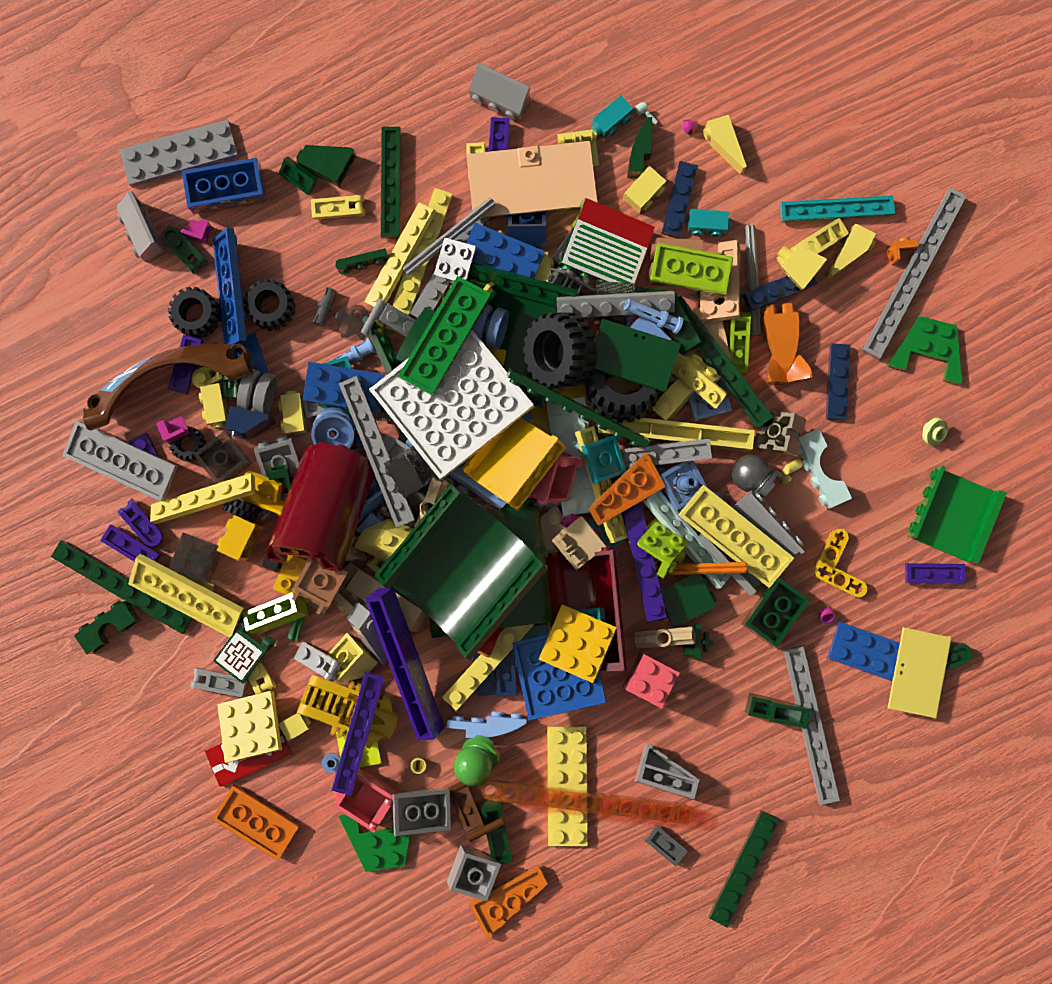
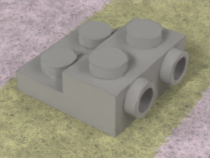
(276, 454)

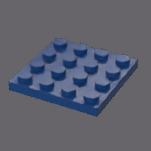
(550, 689)

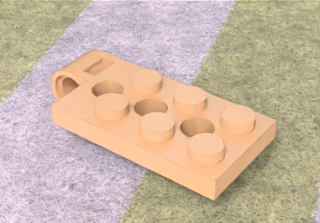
(731, 307)

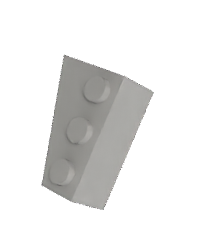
(663, 774)

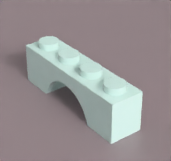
(830, 491)

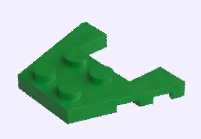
(932, 340)
(376, 849)

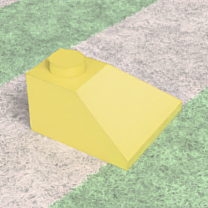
(354, 659)

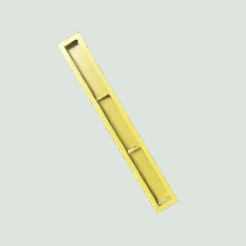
(674, 431)

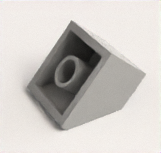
(473, 873)

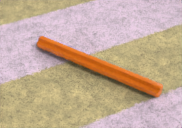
(705, 568)

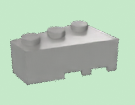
(363, 625)

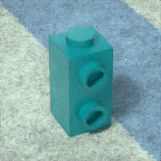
(611, 117)
(708, 222)

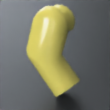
(789, 468)

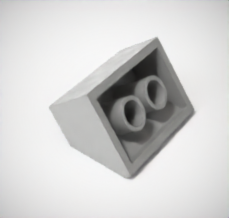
(499, 92)
(139, 228)

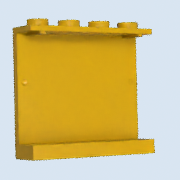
(514, 462)

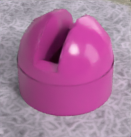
(689, 125)
(826, 615)

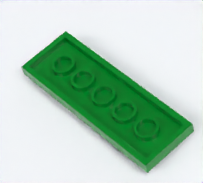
(445, 336)

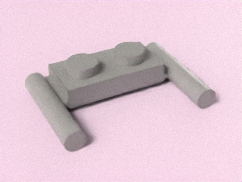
(390, 317)

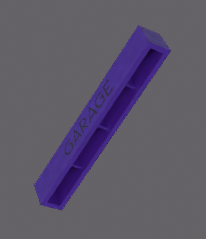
(405, 663)

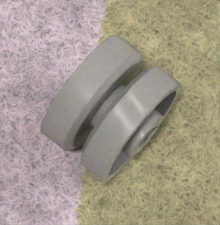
(257, 392)

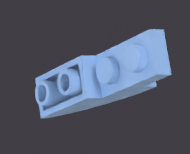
(495, 725)

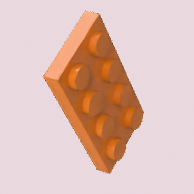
(255, 822)

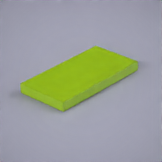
(691, 269)

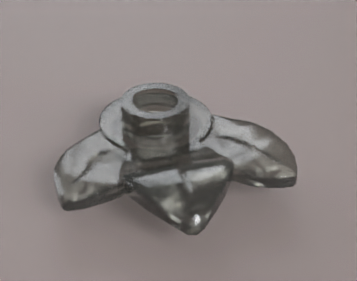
(350, 323)

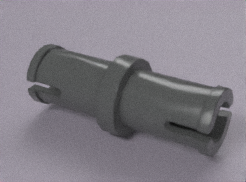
(325, 306)

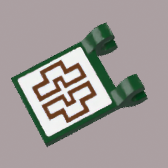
(242, 653)

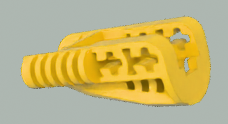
(335, 706)

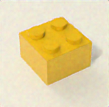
(239, 538)

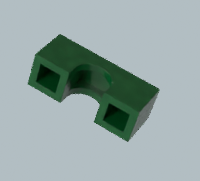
(92, 635)

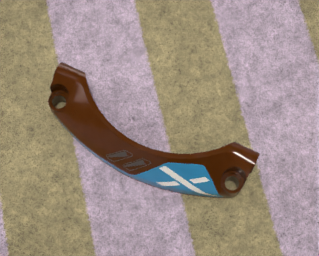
(215, 356)

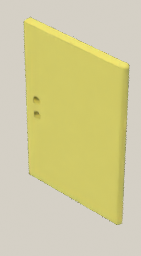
(922, 671)

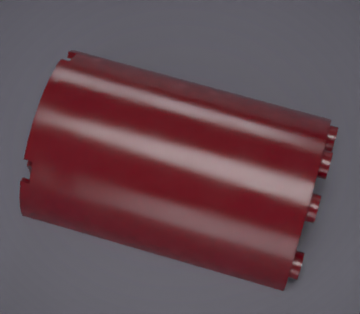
(322, 506)
(587, 588)

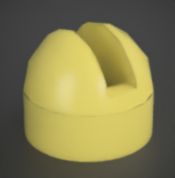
(422, 765)

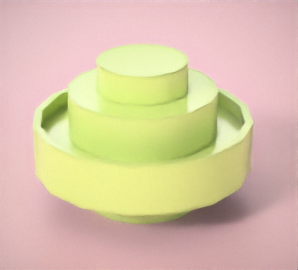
(935, 431)

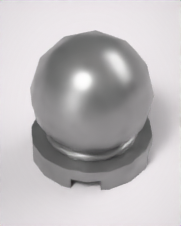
(754, 474)

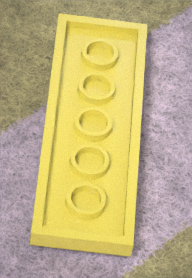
(736, 535)
(185, 595)
(567, 770)

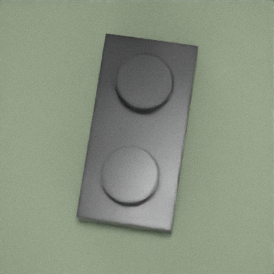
(666, 845)

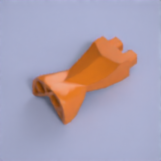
(782, 337)

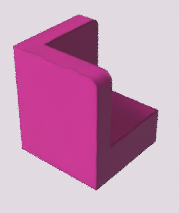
(198, 231)
(173, 429)

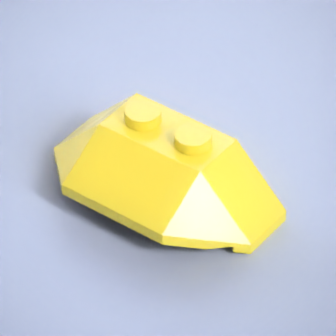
(382, 538)

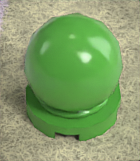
(476, 760)

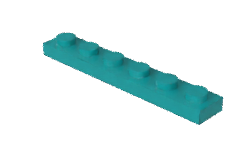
(837, 208)

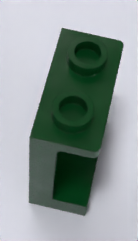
(687, 599)

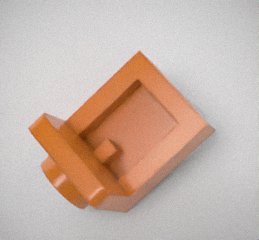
(901, 246)

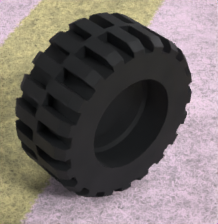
(577, 350)
(618, 405)

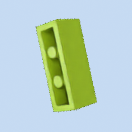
(274, 614)

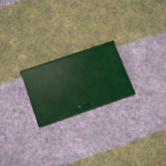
(635, 358)

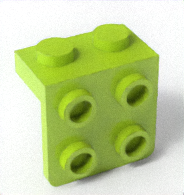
(664, 546)

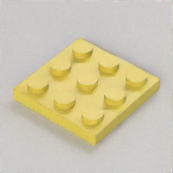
(249, 727)

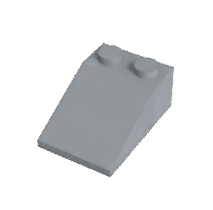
(421, 811)

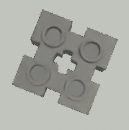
(781, 434)

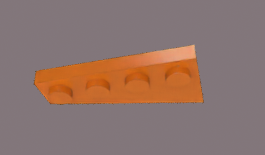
(632, 487)
(507, 900)

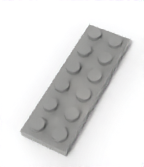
(179, 153)
(120, 461)

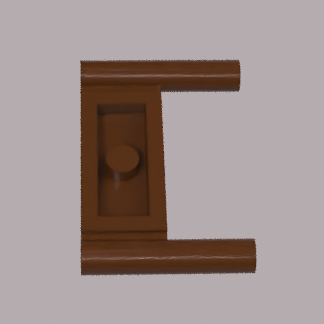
(470, 814)

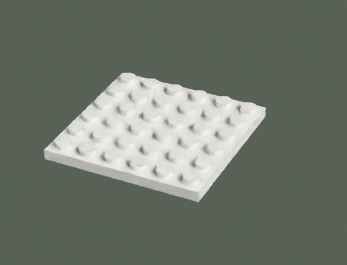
(464, 413)

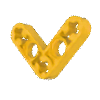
(830, 566)

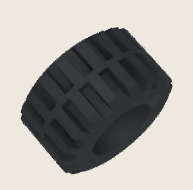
(261, 292)
(184, 302)

